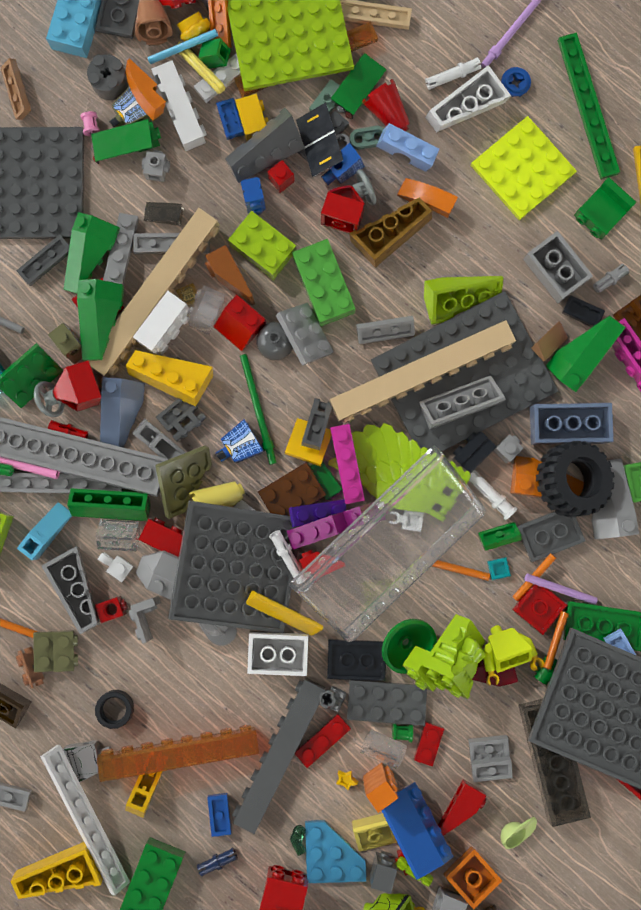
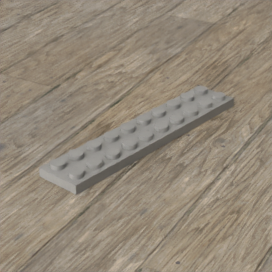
(79, 456)

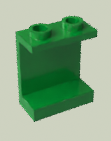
(604, 208)

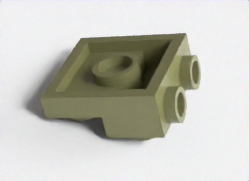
(55, 651)

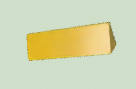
(283, 613)

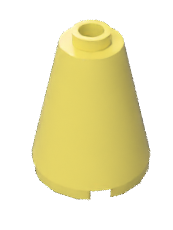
(224, 494)

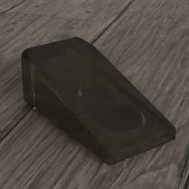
(163, 213)

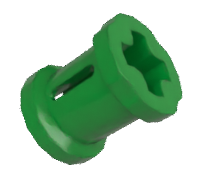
(402, 732)

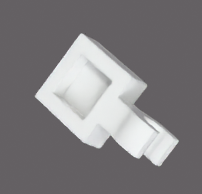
(118, 567)

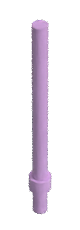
(495, 51)

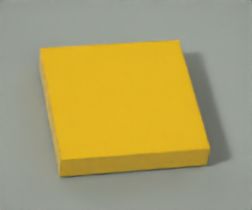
(304, 453)

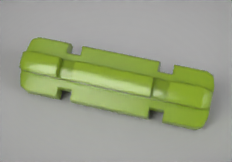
(403, 865)

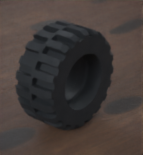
(595, 473)

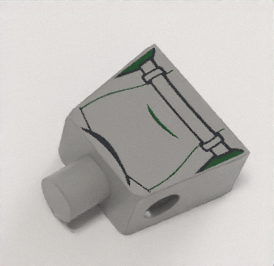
(84, 758)

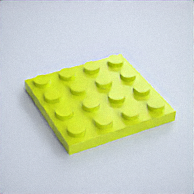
(523, 168)

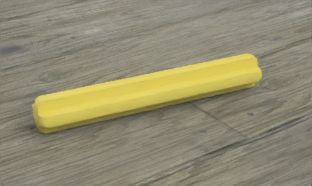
(203, 70)

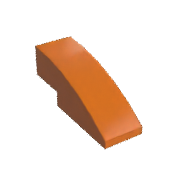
(144, 90)
(435, 198)

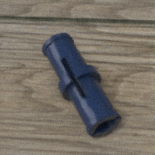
(217, 862)

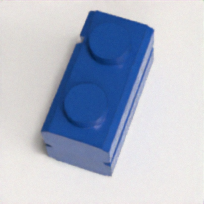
(253, 195)

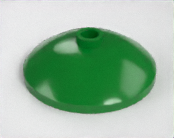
(403, 639)

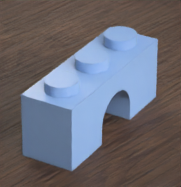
(399, 141)

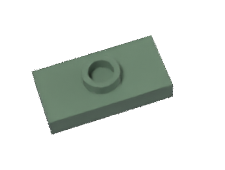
(325, 96)

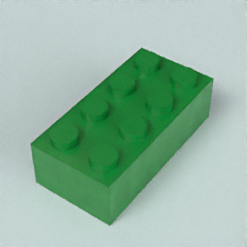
(153, 876)

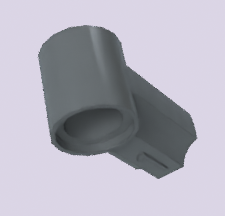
(332, 698)

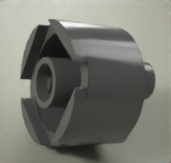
(107, 76)

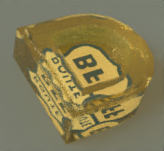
(187, 294)

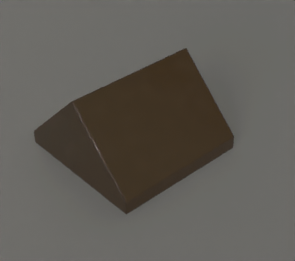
(12, 706)

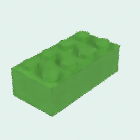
(323, 282)

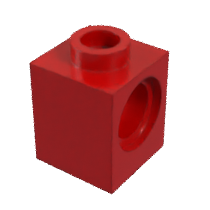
(103, 609)

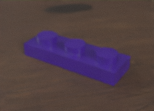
(309, 513)

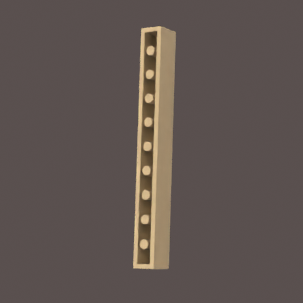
(163, 278)
(422, 371)

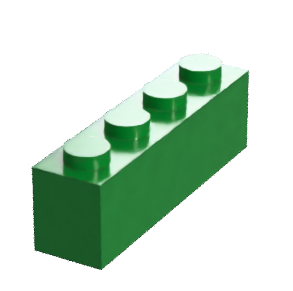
(109, 504)

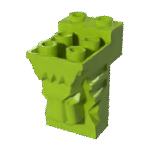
(451, 660)

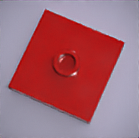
(539, 608)

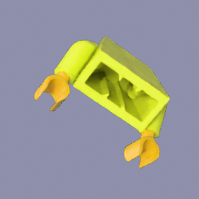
(508, 650)

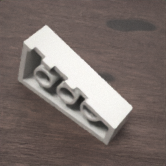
(472, 98)
(179, 106)

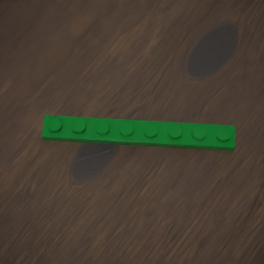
(588, 106)

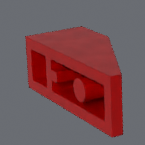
(462, 806)

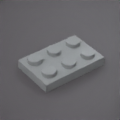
(304, 333)

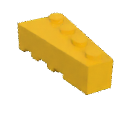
(171, 375)
(58, 872)

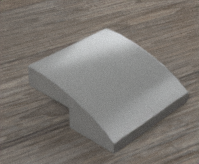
(490, 758)

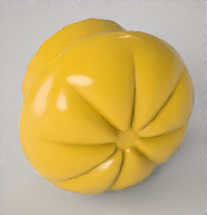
(193, 26)

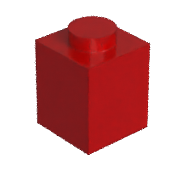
(281, 176)

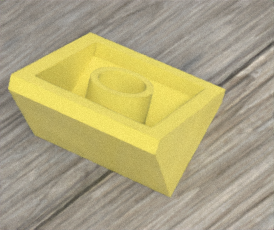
(372, 832)

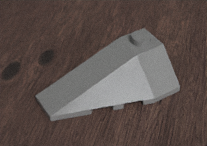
(618, 516)

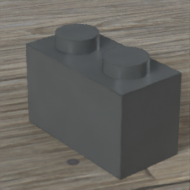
(383, 872)

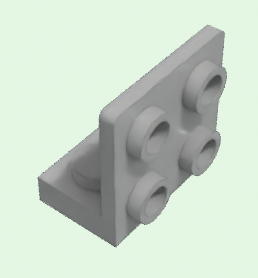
(137, 614)

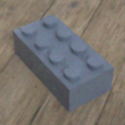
(571, 422)

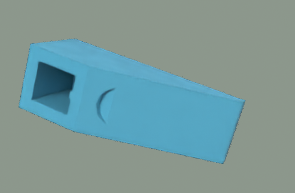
(44, 532)

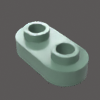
(367, 136)

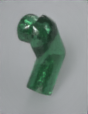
(296, 839)

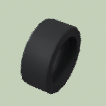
(103, 720)

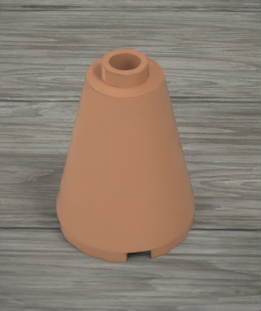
(152, 23)

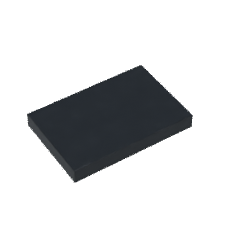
(355, 660)

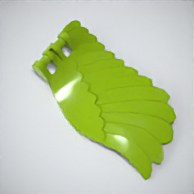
(385, 457)

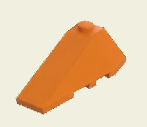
(525, 481)

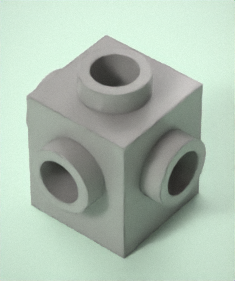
(155, 166)

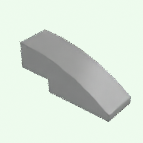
(157, 440)

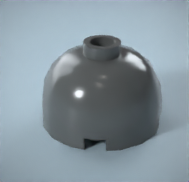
(273, 342)

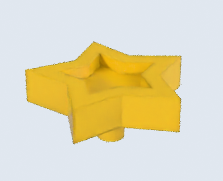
(346, 779)

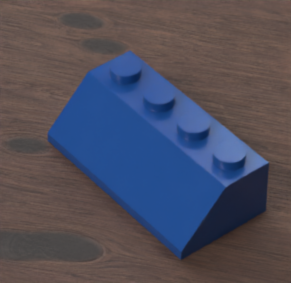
(417, 832)

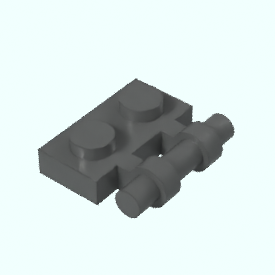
(175, 414)

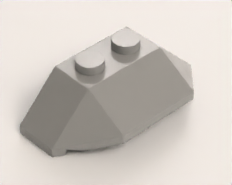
(158, 572)

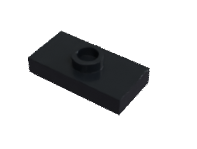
(583, 311)

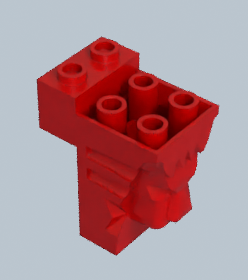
(284, 889)

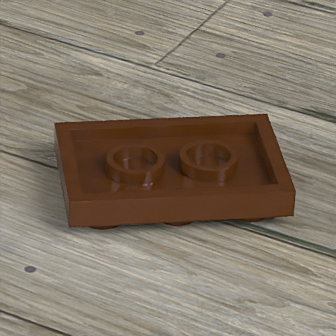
(292, 490)

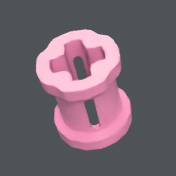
(90, 123)

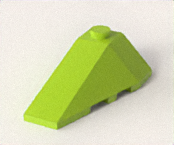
(453, 295)

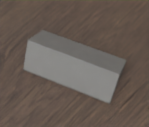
(461, 402)

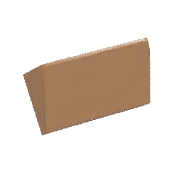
(550, 342)

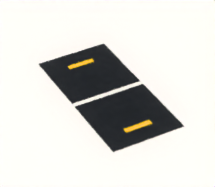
(319, 139)

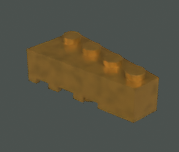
(387, 234)

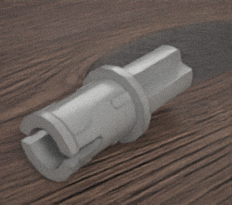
(611, 278)

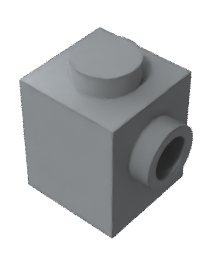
(508, 448)

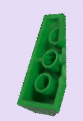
(87, 246)
(97, 311)
(581, 356)

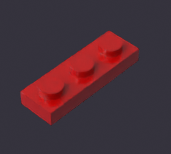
(322, 740)

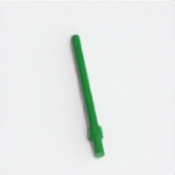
(267, 444)

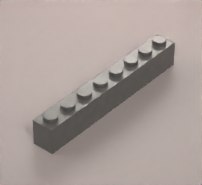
(279, 755)

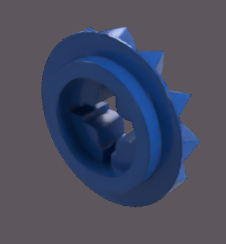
(519, 75)

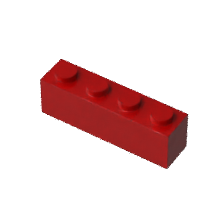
(161, 536)

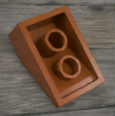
(223, 267)

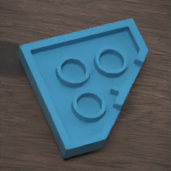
(331, 856)

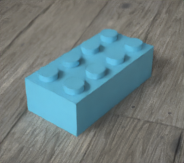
(73, 26)

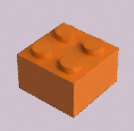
(472, 877)

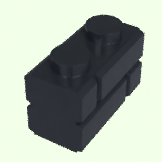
(474, 452)

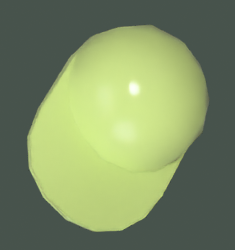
(515, 833)

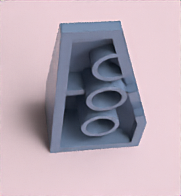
(119, 409)

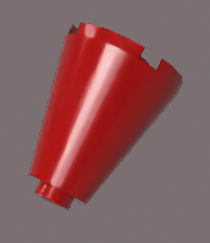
(388, 106)

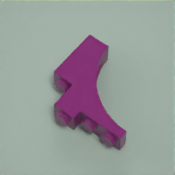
(324, 527)

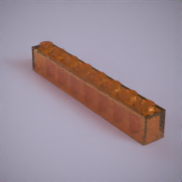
(177, 754)

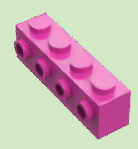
(628, 350)

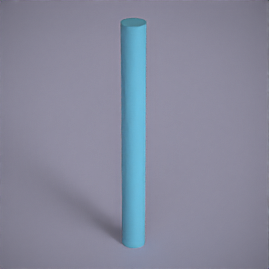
(183, 46)

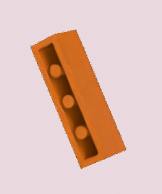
(380, 786)

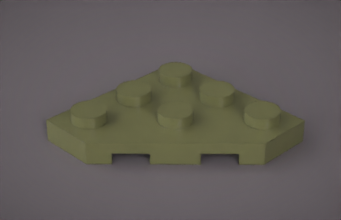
(180, 477)

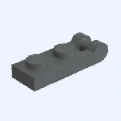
(316, 424)

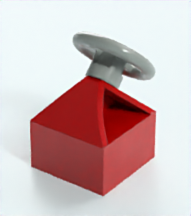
(344, 206)
(74, 388)

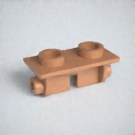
(26, 661)

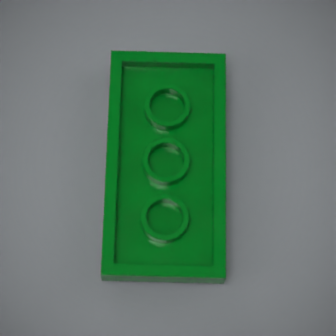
(603, 621)

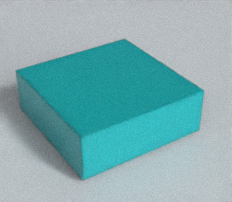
(498, 568)

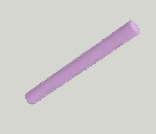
(561, 589)

